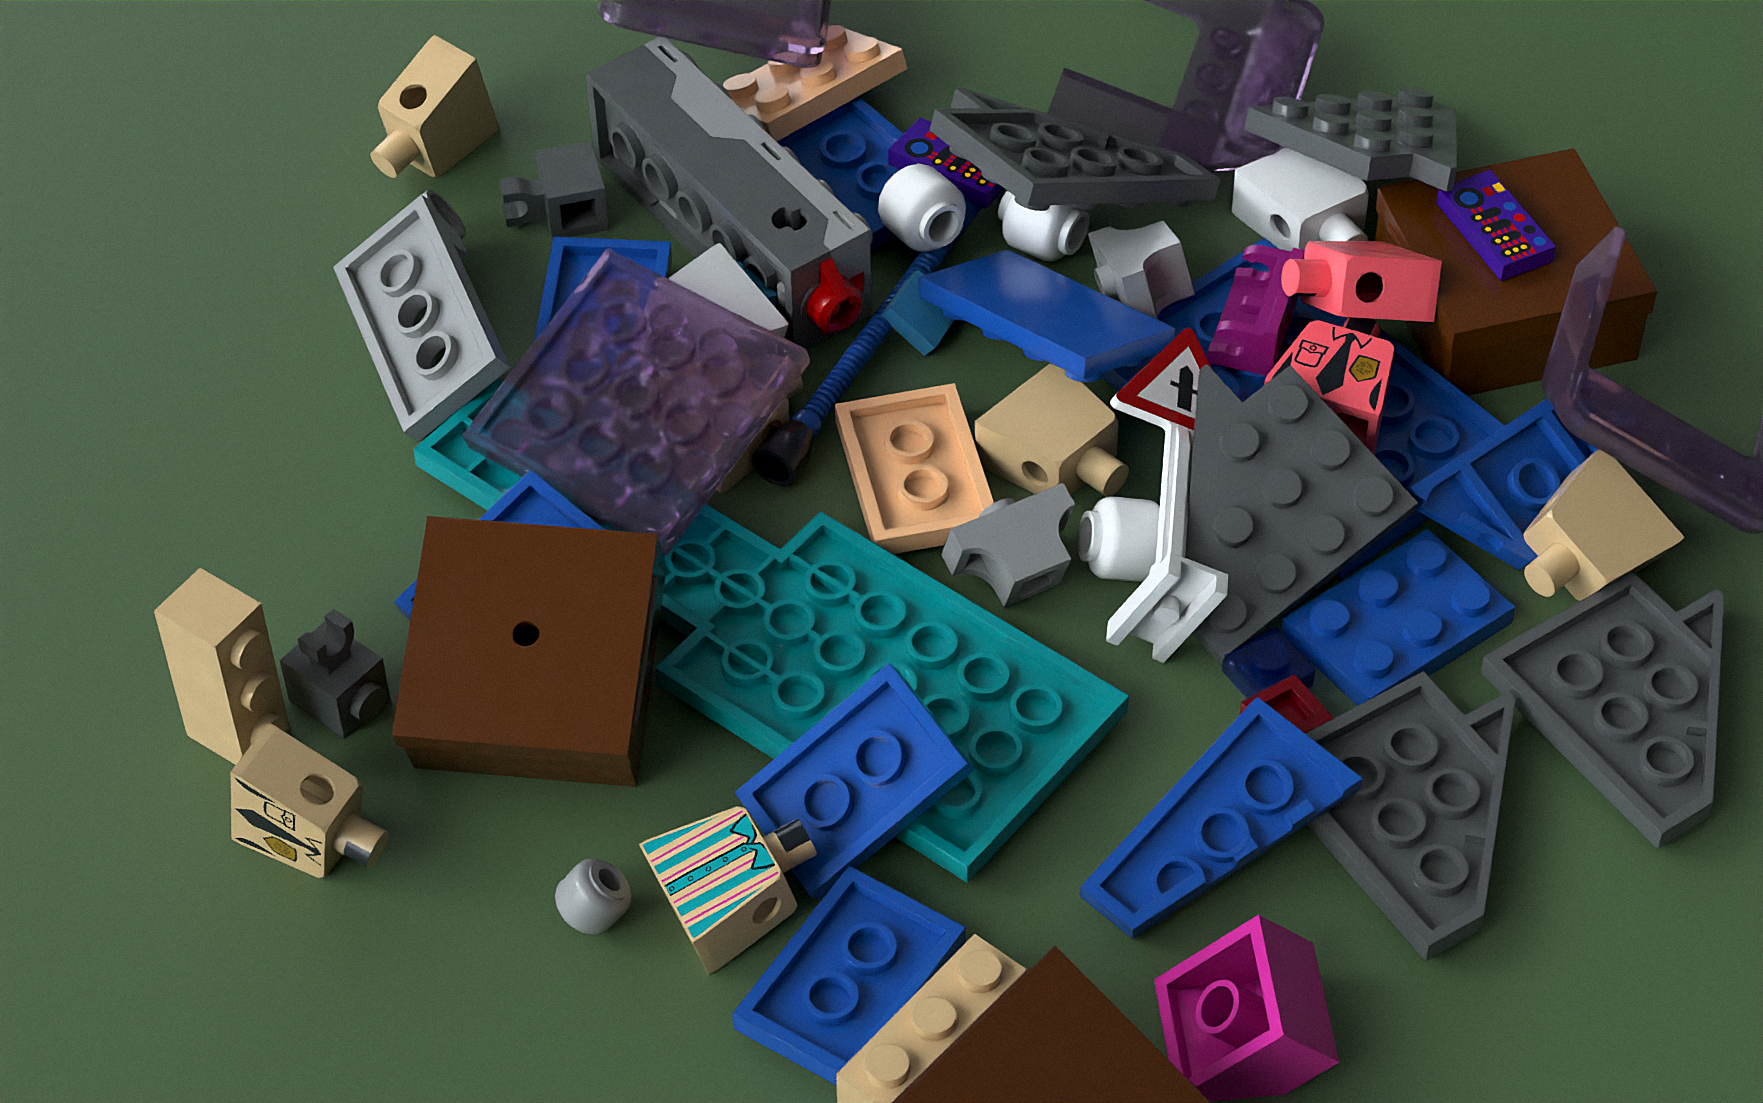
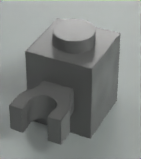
(565, 190)
(335, 676)

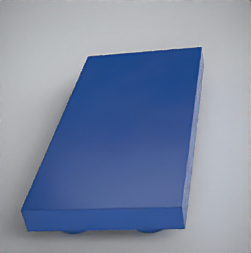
(1046, 314)

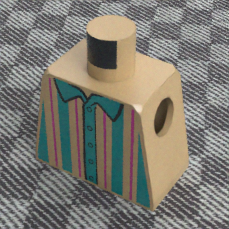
(727, 879)

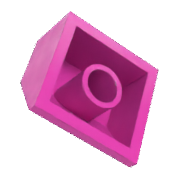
(1248, 1014)

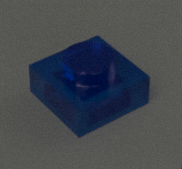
(1265, 663)

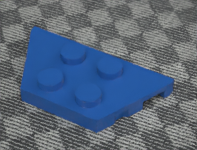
(1503, 483)

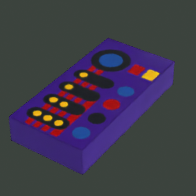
(922, 146)
(1496, 225)

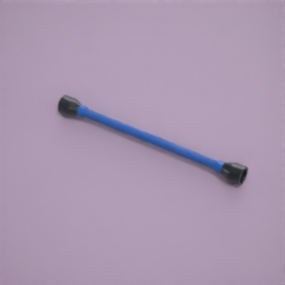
(789, 446)

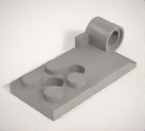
(393, 277)

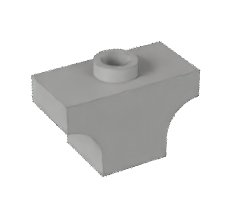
(1141, 267)
(1014, 545)

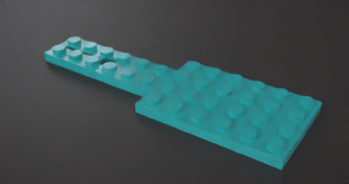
(807, 624)

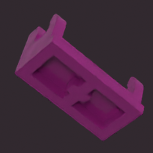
(1255, 314)

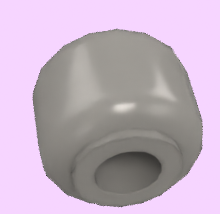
(593, 896)

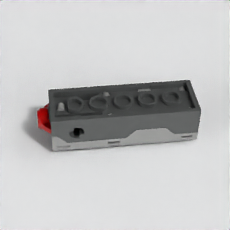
(726, 181)

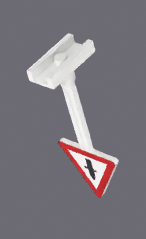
(1177, 590)

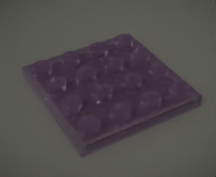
(637, 399)

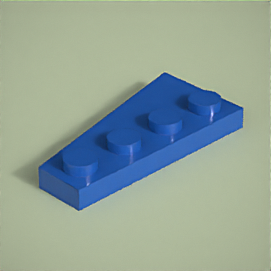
(1224, 812)

